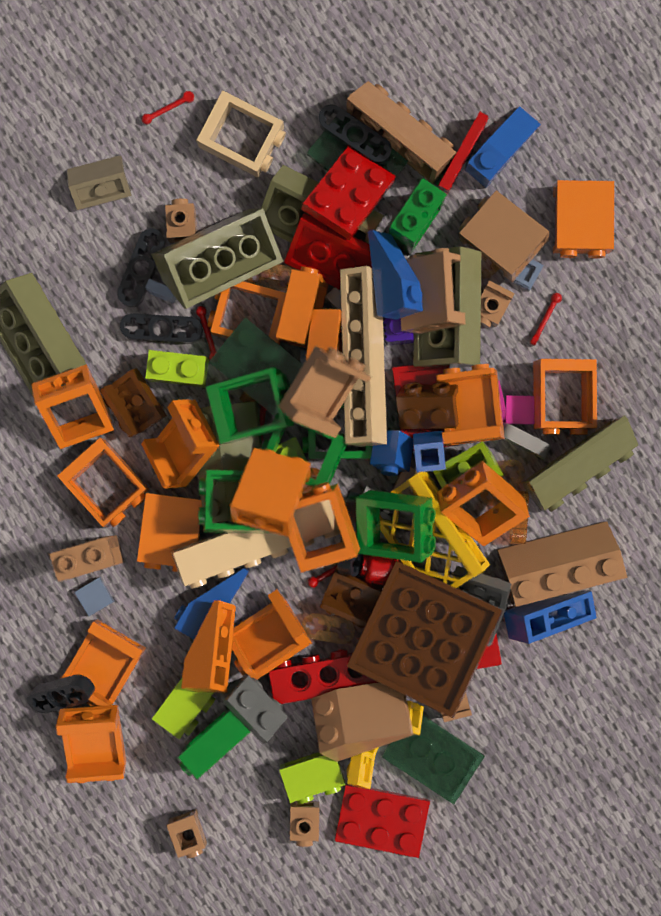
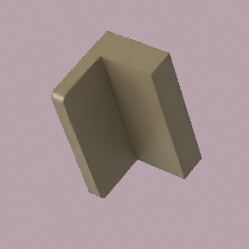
(98, 182)

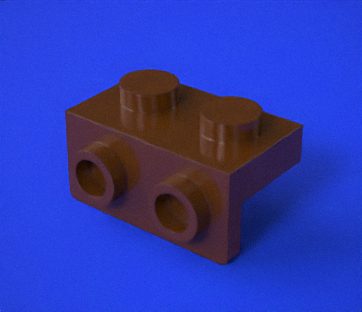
(133, 403)
(427, 406)
(350, 598)

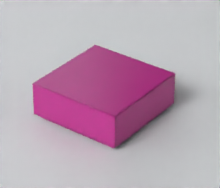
(519, 410)

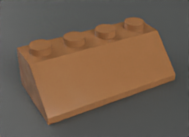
(406, 135)
(562, 563)

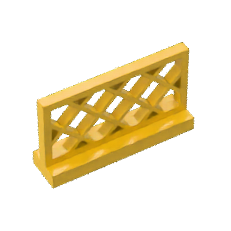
(458, 540)

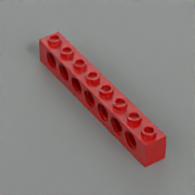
(286, 691)

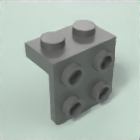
(488, 589)
(254, 707)

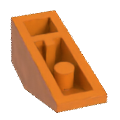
(210, 653)

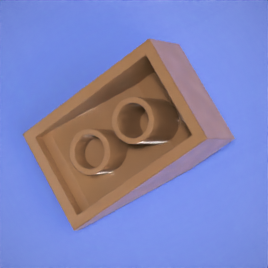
(360, 719)

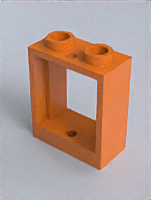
(303, 294)
(216, 317)
(325, 330)
(588, 372)
(77, 383)
(85, 461)
(493, 522)
(330, 554)

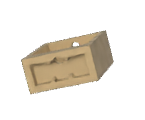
(215, 122)

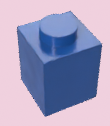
(429, 451)
(395, 455)

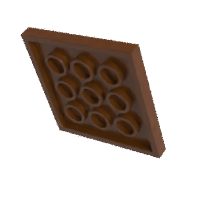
(425, 639)

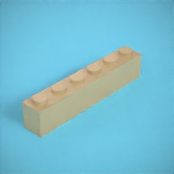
(365, 342)
(230, 550)

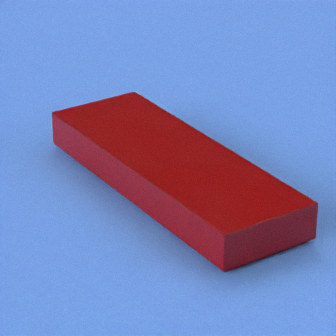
(463, 152)

